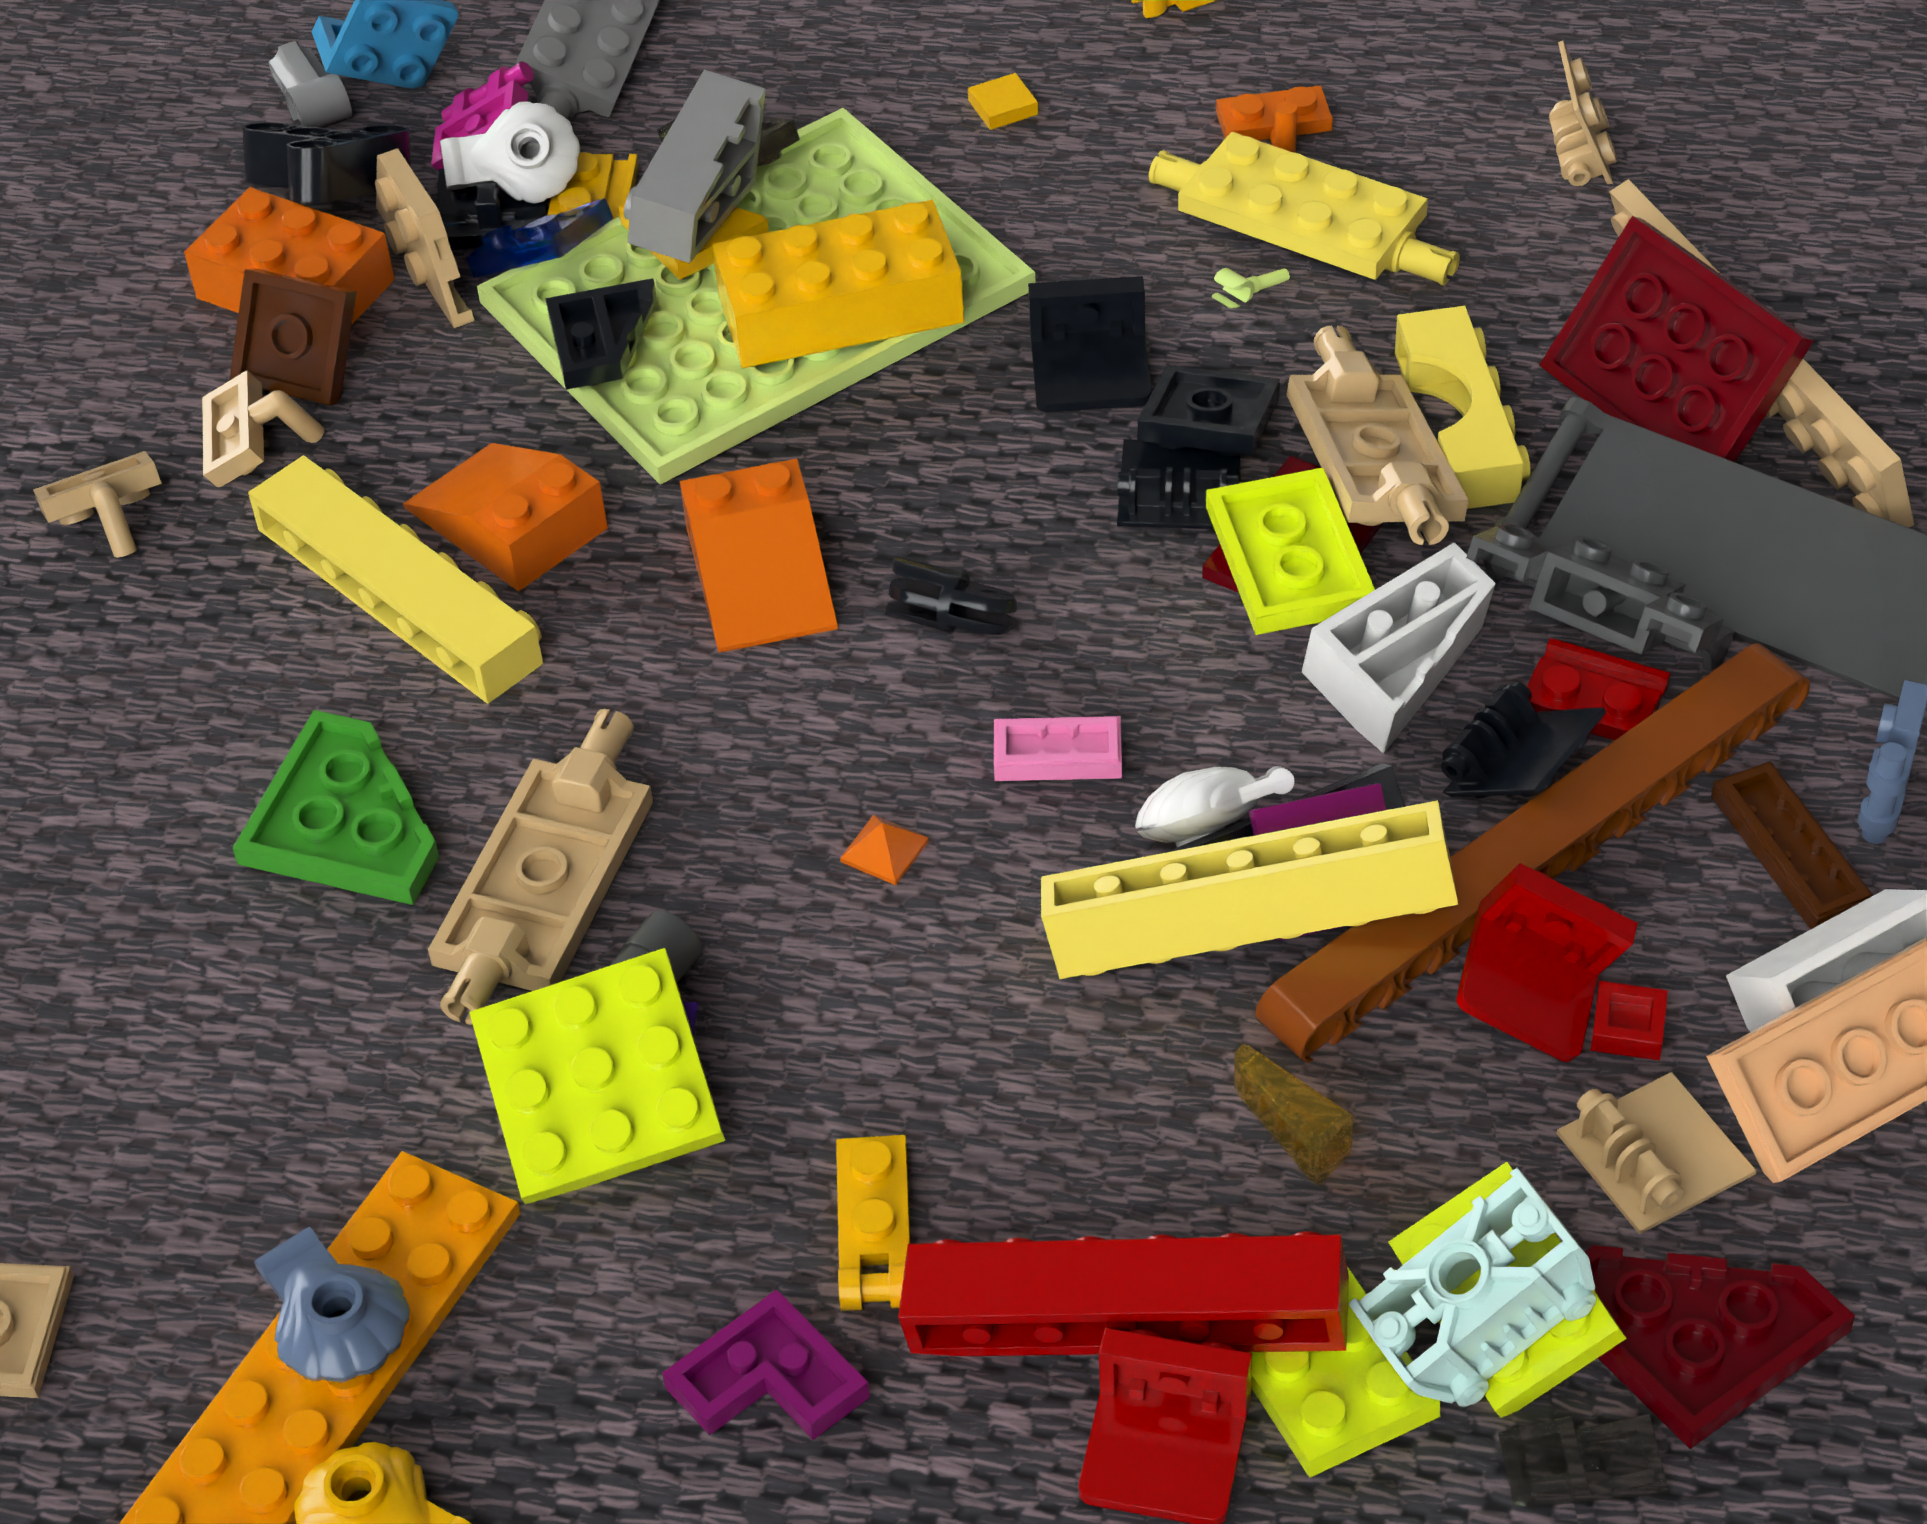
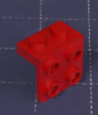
(1540, 960)
(1166, 1427)

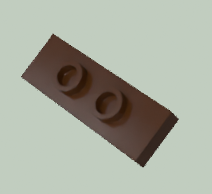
(1789, 843)

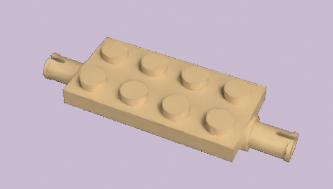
(1375, 443)
(542, 872)

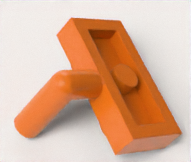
(1276, 115)

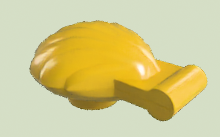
(368, 1487)

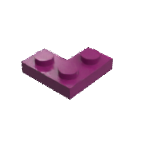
(771, 1353)

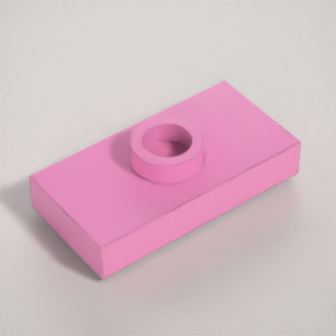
(1057, 748)

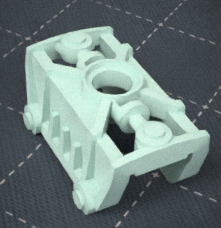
(1496, 1317)

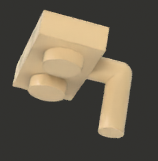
(235, 426)
(103, 488)

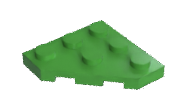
(340, 816)

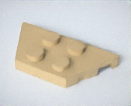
(418, 230)

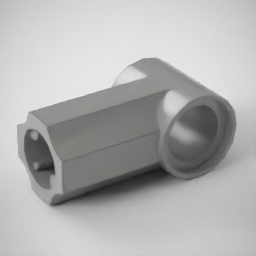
(309, 91)

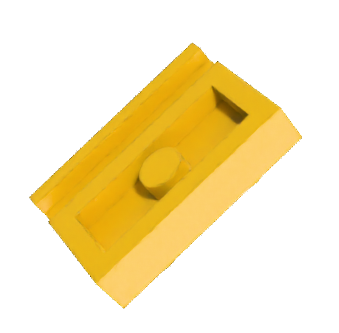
(597, 178)

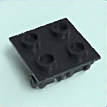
(1170, 485)
(1513, 746)

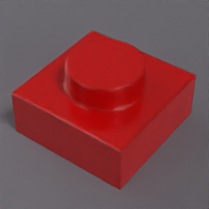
(1629, 1020)

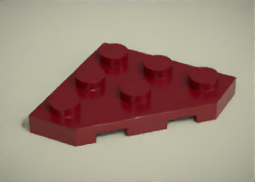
(1710, 1334)

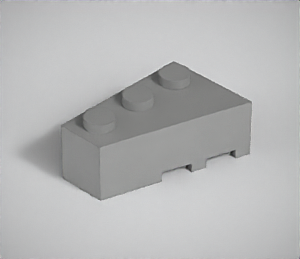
(698, 169)

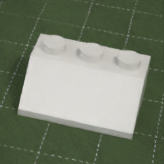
(1828, 954)

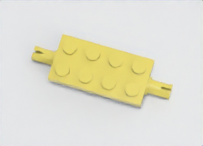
(1306, 208)

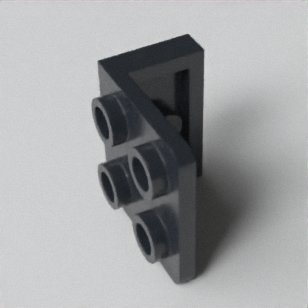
(1089, 344)

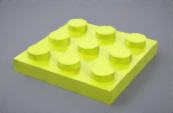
(596, 1077)

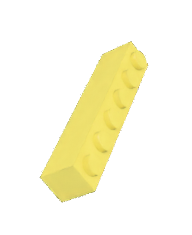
(397, 578)
(1248, 890)

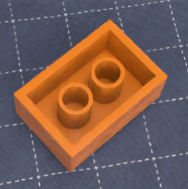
(290, 241)

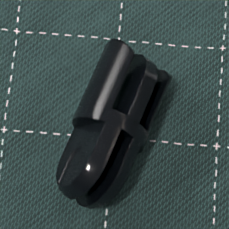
(953, 597)

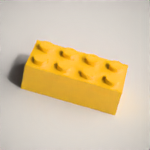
(838, 283)

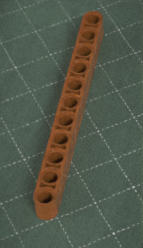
(1549, 834)

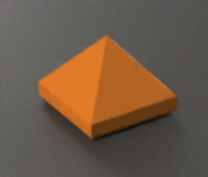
(884, 849)

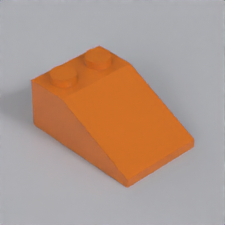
(514, 510)
(757, 555)

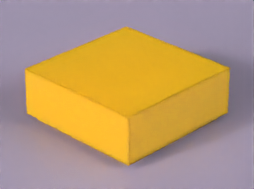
(1002, 101)

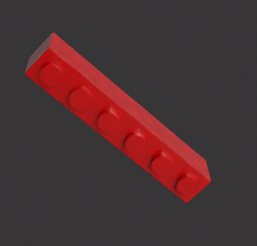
(1063, 1293)

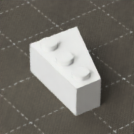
(1398, 643)

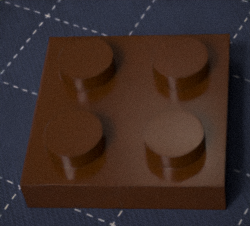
(293, 335)

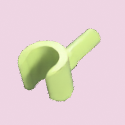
(1243, 287)

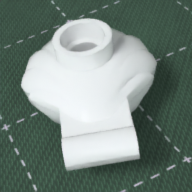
(524, 151)
(1206, 802)

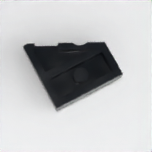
(599, 330)

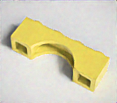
(1446, 359)

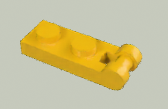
(872, 1218)

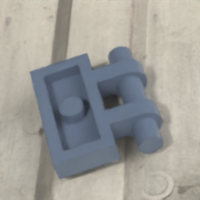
(1892, 763)

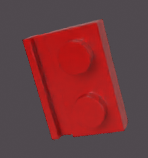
(1586, 678)

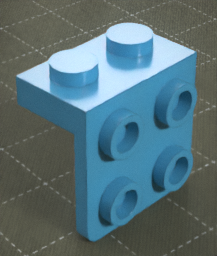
(386, 40)

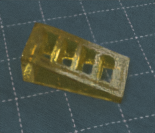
(1297, 1116)

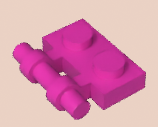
(478, 109)

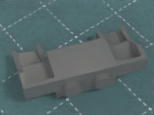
(1603, 593)

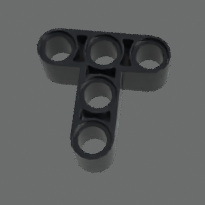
(318, 161)

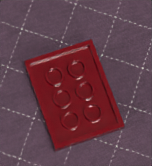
(1675, 346)

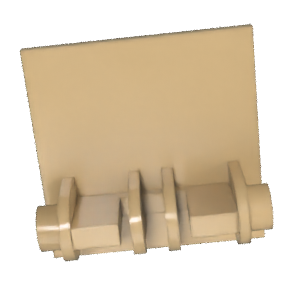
(1577, 128)
(1653, 1151)

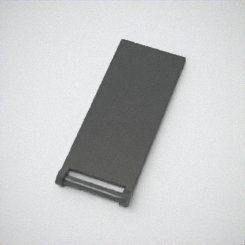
(1756, 549)

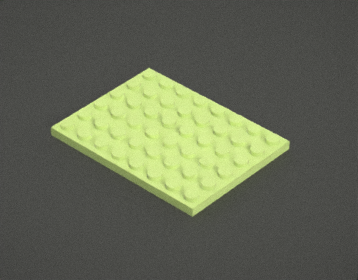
(685, 382)

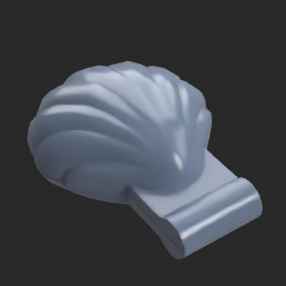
(332, 1315)

